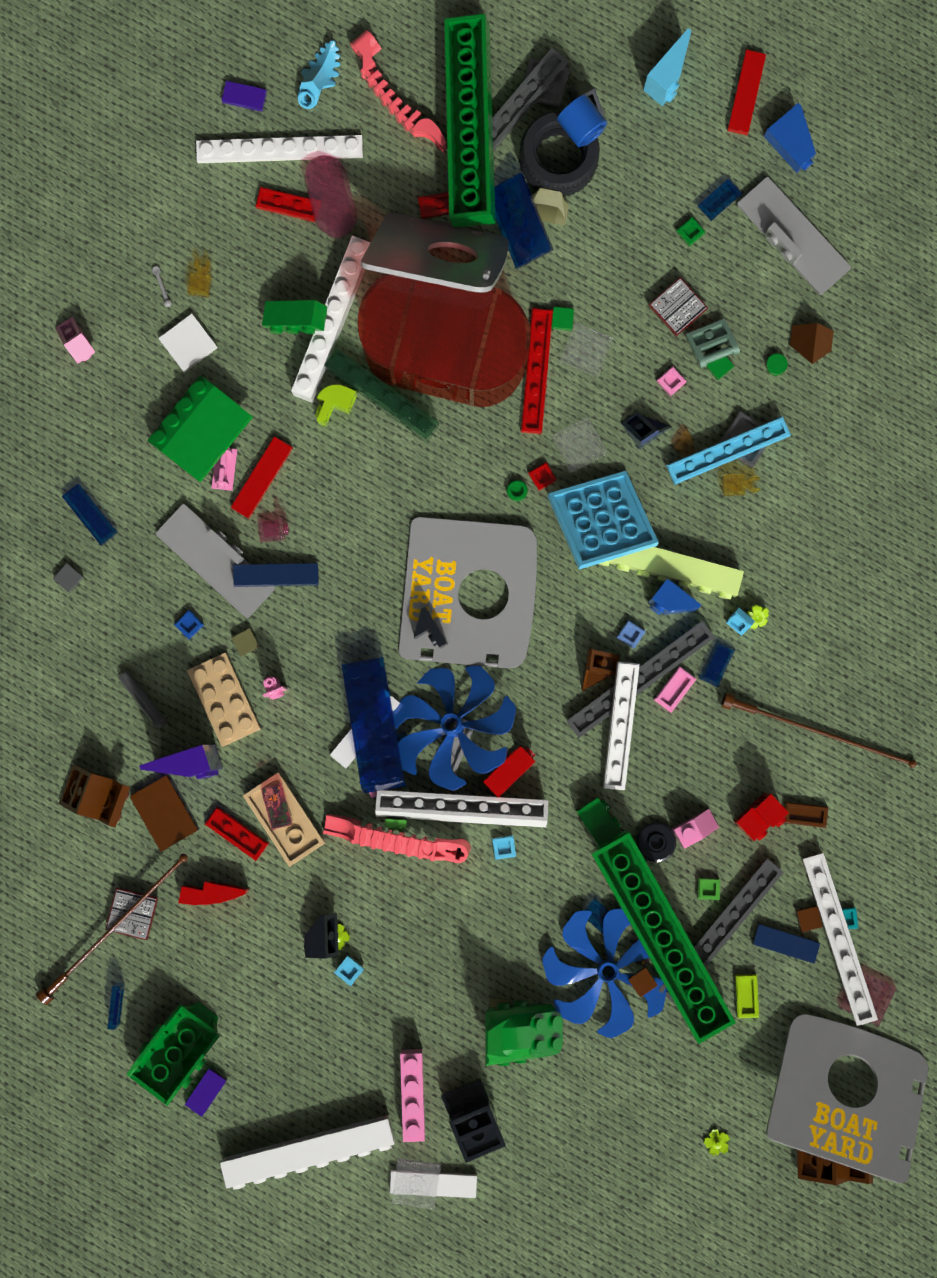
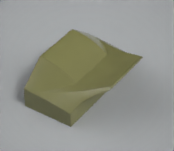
(551, 206)

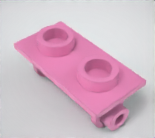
(225, 470)
(273, 688)

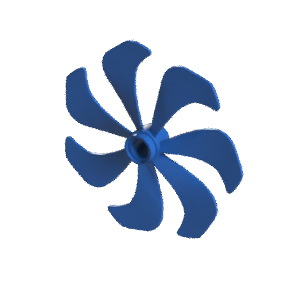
(478, 758)
(563, 974)

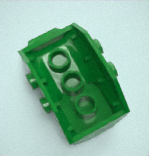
(521, 1032)
(175, 1051)

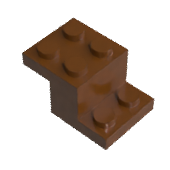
(94, 795)
(828, 1172)

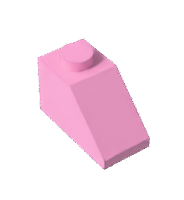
(75, 340)
(695, 828)

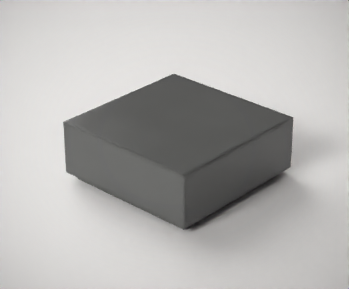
(68, 578)

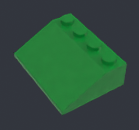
(200, 428)

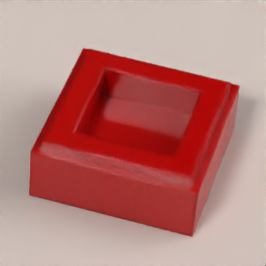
(542, 476)

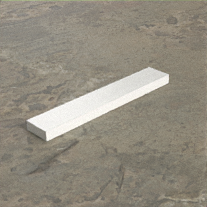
(621, 725)

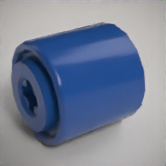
(582, 121)

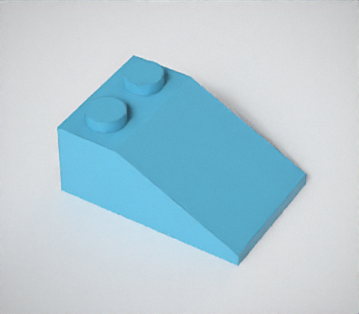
(664, 77)

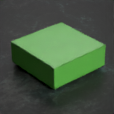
(708, 888)

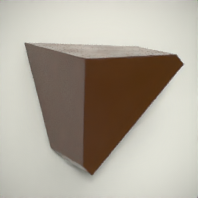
(811, 340)
(598, 667)

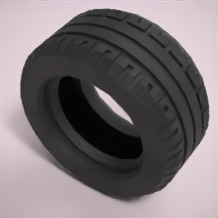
(538, 175)

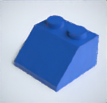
(672, 600)

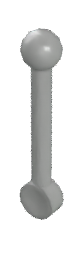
(156, 271)

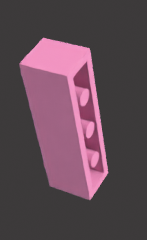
(412, 1095)

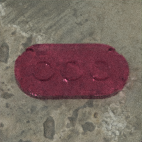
(330, 196)

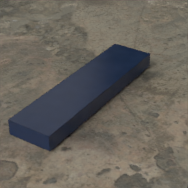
(275, 575)

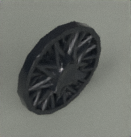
(656, 842)

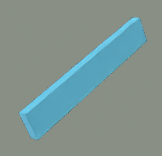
(728, 450)

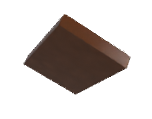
(164, 813)

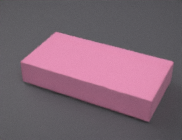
(675, 689)

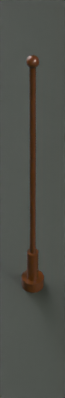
(730, 701)
(45, 994)

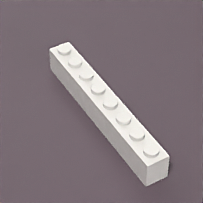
(339, 304)
(461, 808)
(307, 1151)

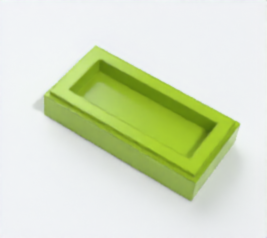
(746, 996)

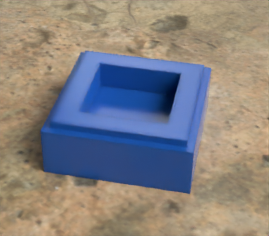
(189, 624)

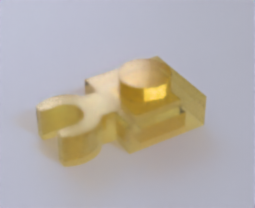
(200, 282)
(736, 484)

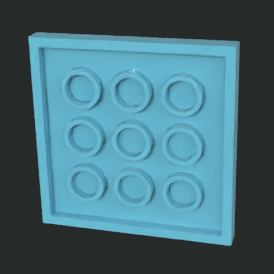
(602, 519)

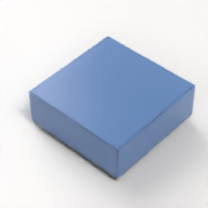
(631, 634)

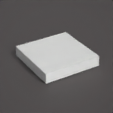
(188, 343)

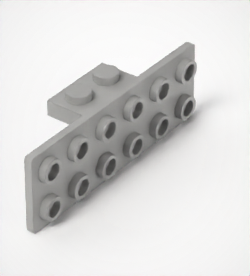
(793, 236)
(211, 558)

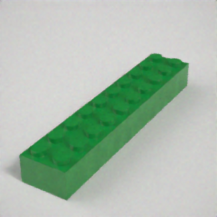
(469, 121)
(662, 937)

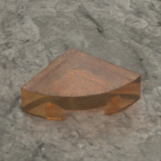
(685, 444)

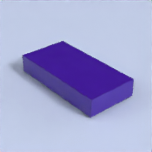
(244, 96)
(205, 1092)

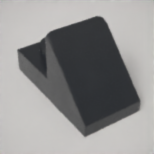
(427, 624)

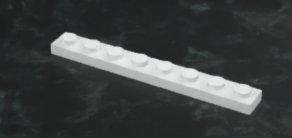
(279, 149)
(840, 939)

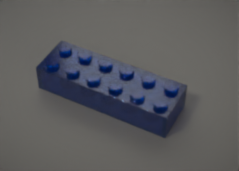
(373, 725)

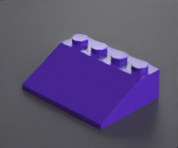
(198, 761)

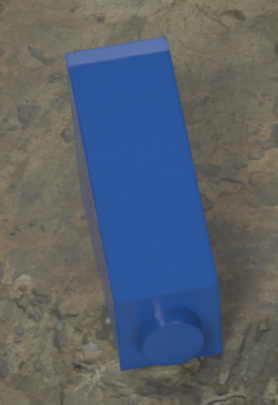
(792, 139)

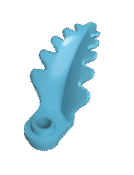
(319, 75)

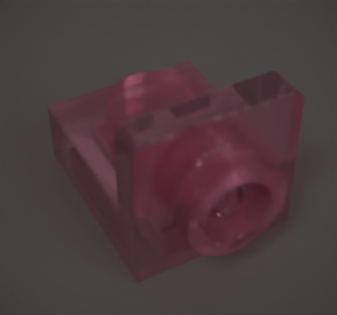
(273, 530)

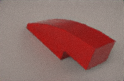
(210, 893)

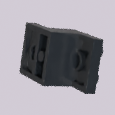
(473, 1120)

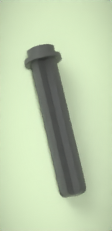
(143, 700)

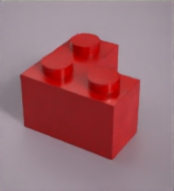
(760, 816)

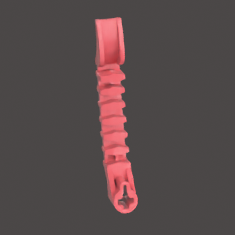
(366, 47)
(440, 849)

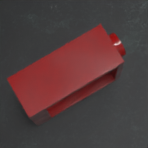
(510, 770)

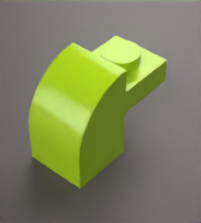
(334, 397)

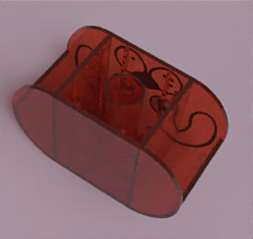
(444, 340)

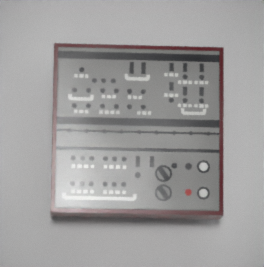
(678, 307)
(139, 921)

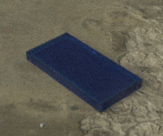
(520, 221)

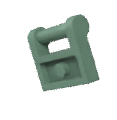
(710, 337)

